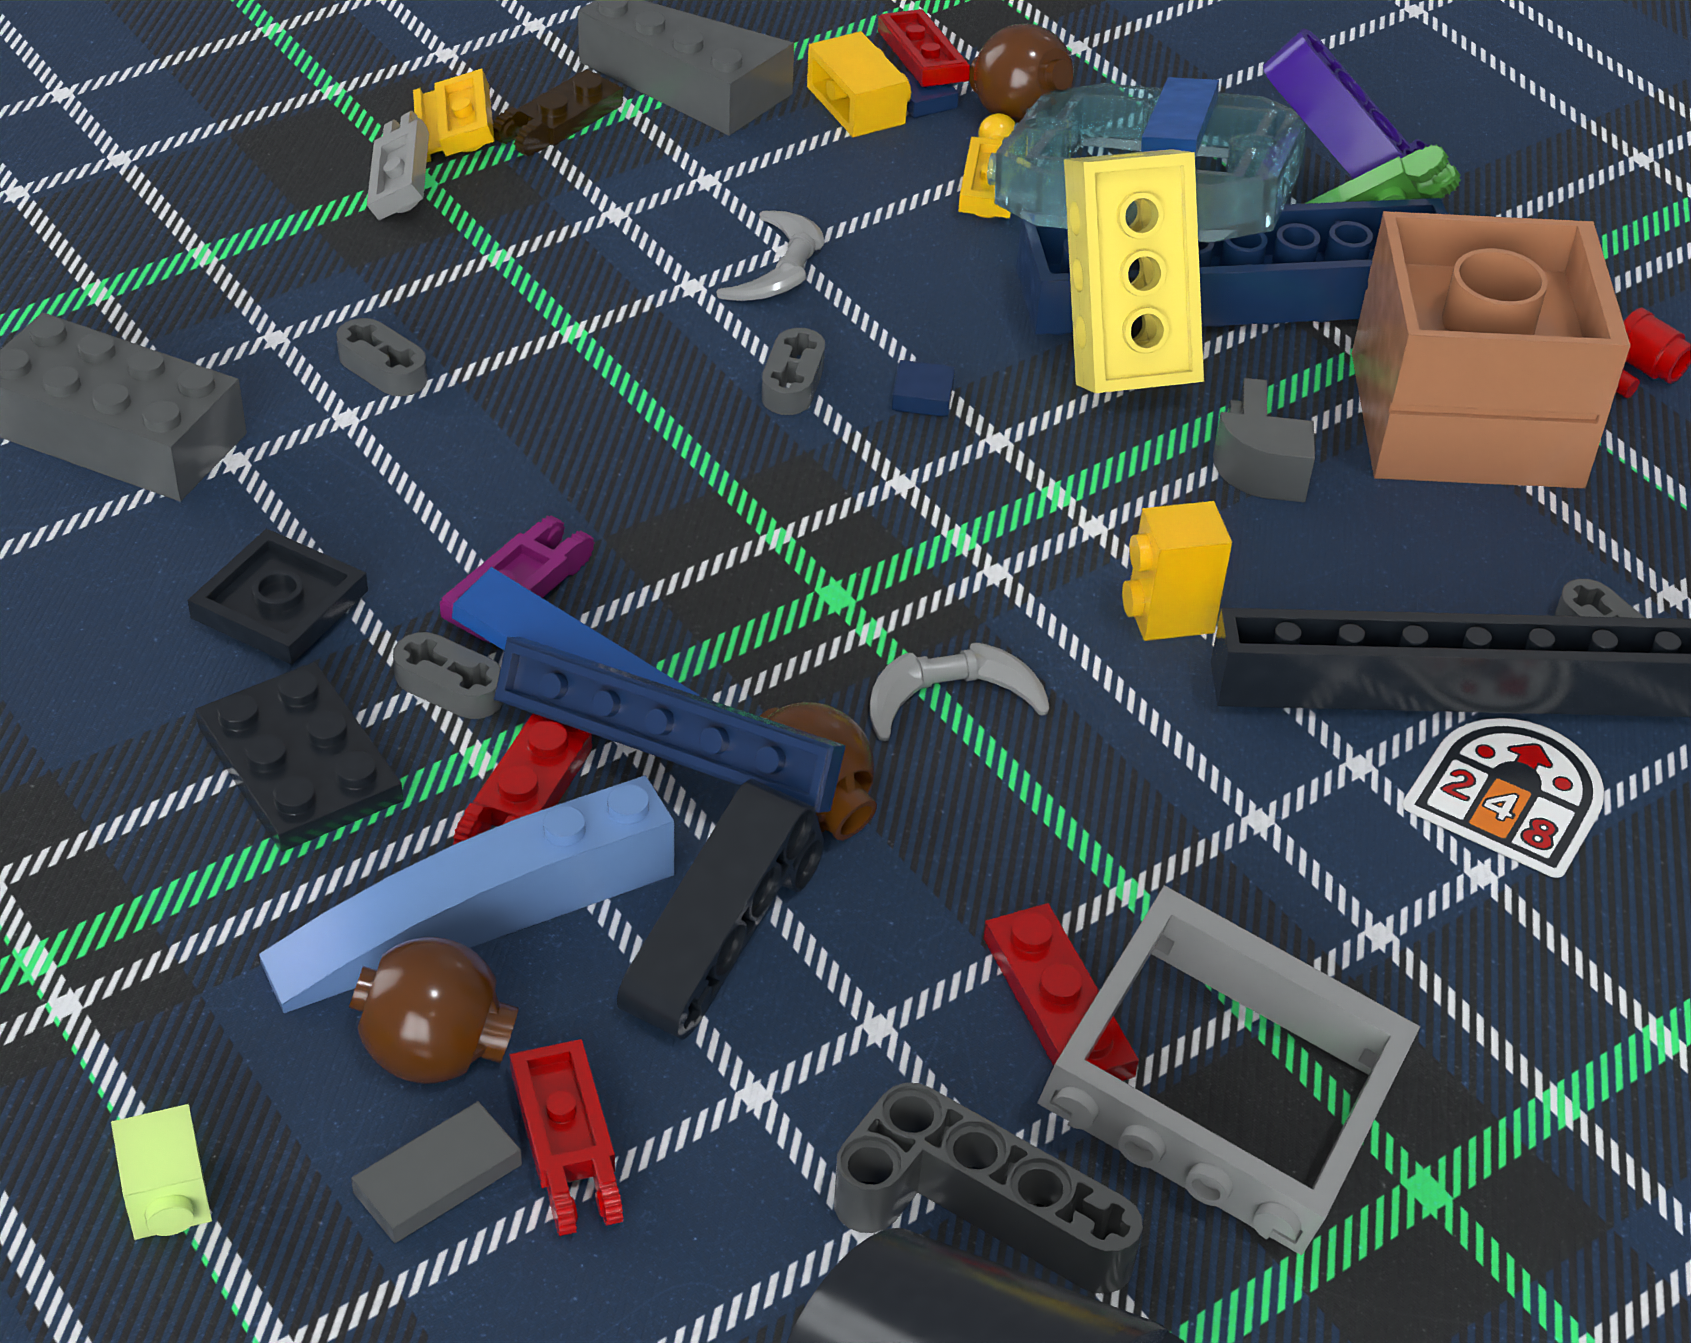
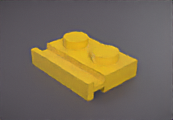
(456, 114)

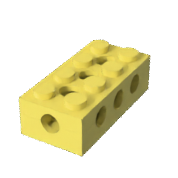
(1169, 275)

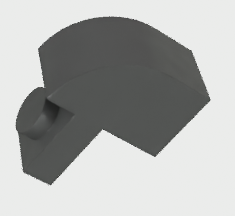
(1263, 452)

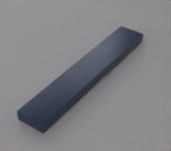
(669, 722)

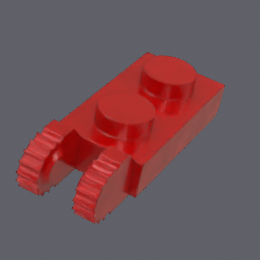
(528, 776)
(566, 1129)

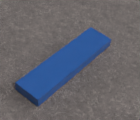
(1181, 115)
(503, 609)

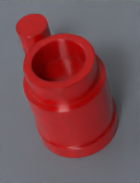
(1654, 350)

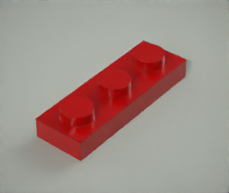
(1053, 986)

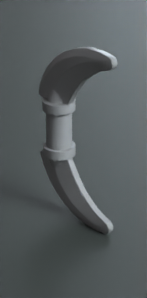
(789, 272)
(981, 661)

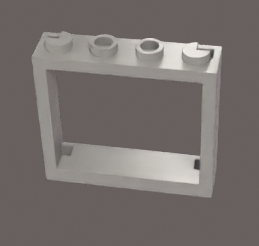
(1279, 990)

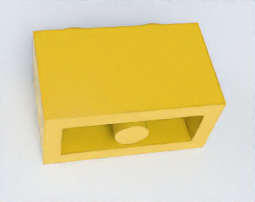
(857, 84)
(1177, 570)

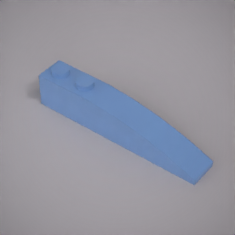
(483, 888)

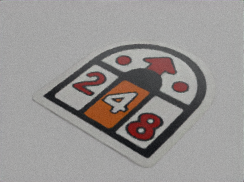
(1511, 791)

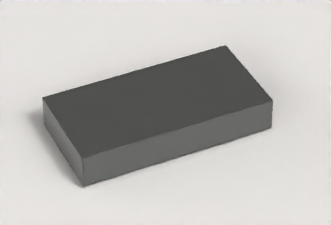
(436, 1171)

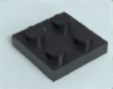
(278, 596)

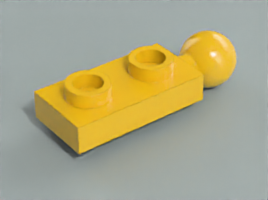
(975, 193)

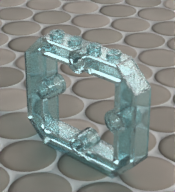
(1252, 132)

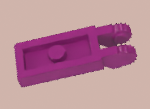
(531, 560)

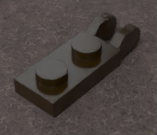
(558, 112)

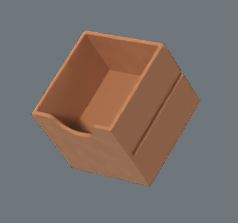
(1487, 350)

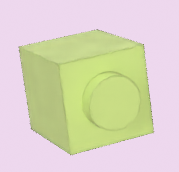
(161, 1172)

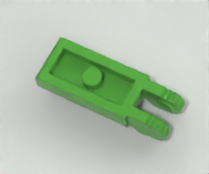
(1415, 176)

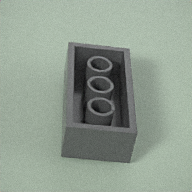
(117, 406)

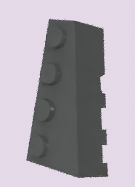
(687, 60)

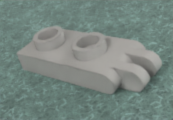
(398, 167)

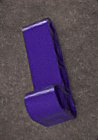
(1335, 105)

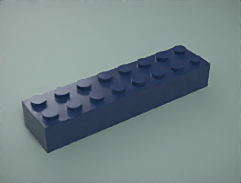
(1299, 272)

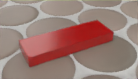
(923, 48)

